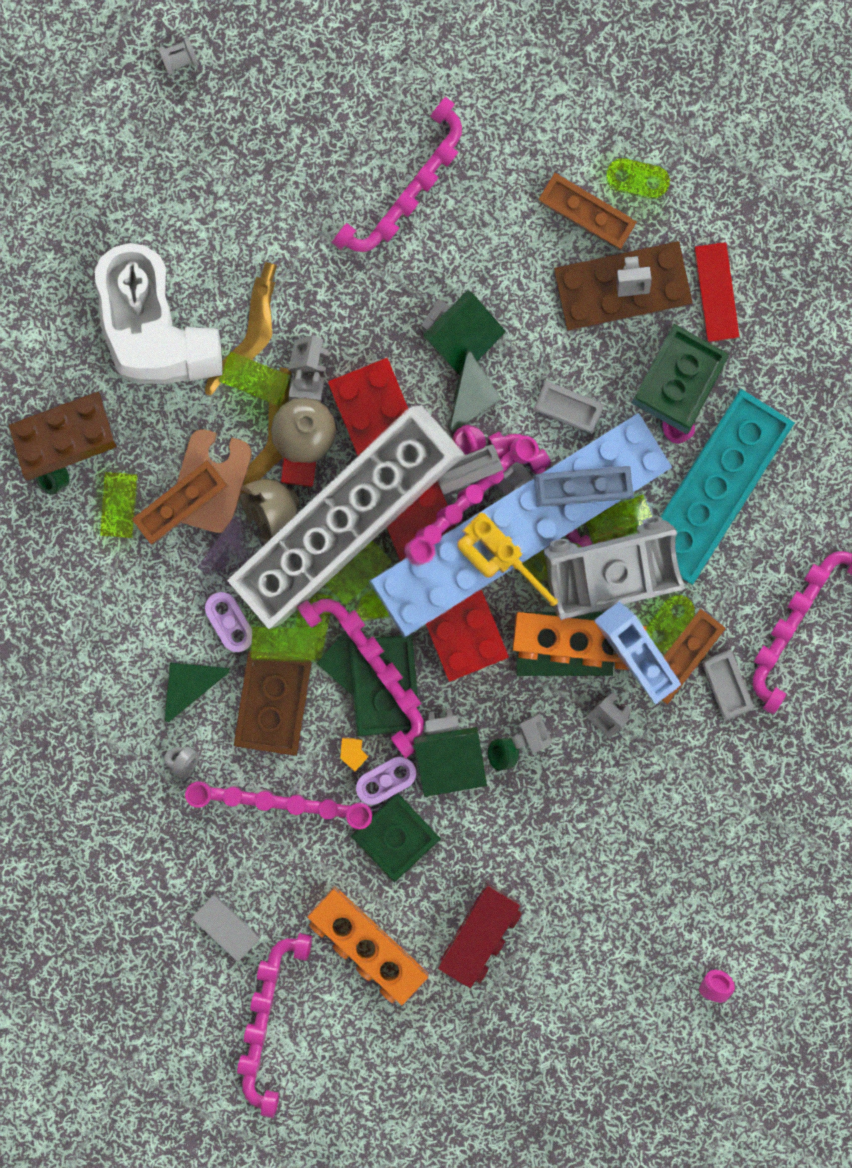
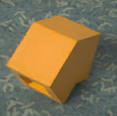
(352, 752)

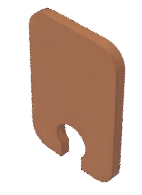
(221, 509)

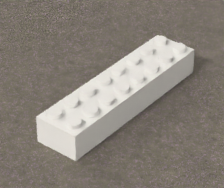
(345, 516)

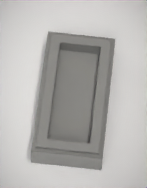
(568, 407)
(471, 469)
(727, 685)
(226, 927)

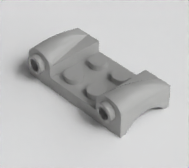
(613, 570)

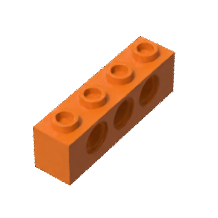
(529, 625)
(395, 988)

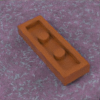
(587, 211)
(180, 502)
(692, 647)

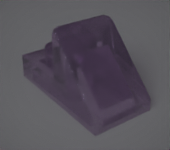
(232, 540)

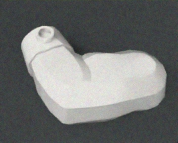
(140, 323)

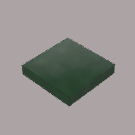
(463, 328)
(450, 761)
(396, 837)

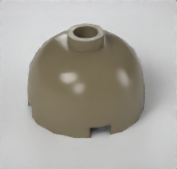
(303, 430)
(269, 506)

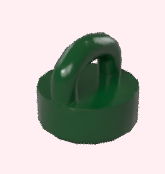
(54, 481)
(502, 754)

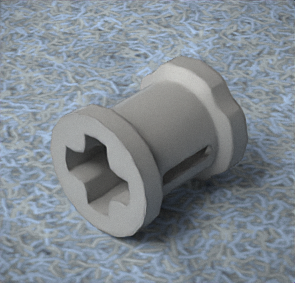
(178, 56)

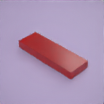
(716, 292)

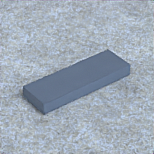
(583, 486)

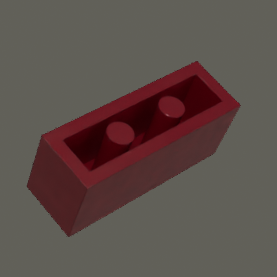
(480, 936)

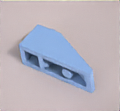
(637, 651)

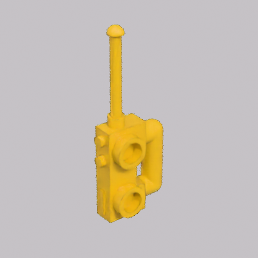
(502, 548)

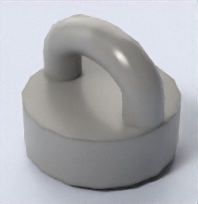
(184, 763)

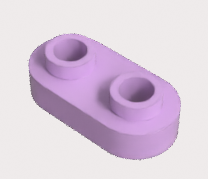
(229, 622)
(386, 780)

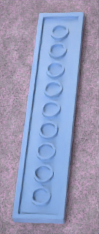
(423, 592)

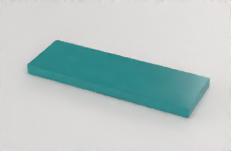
(723, 479)

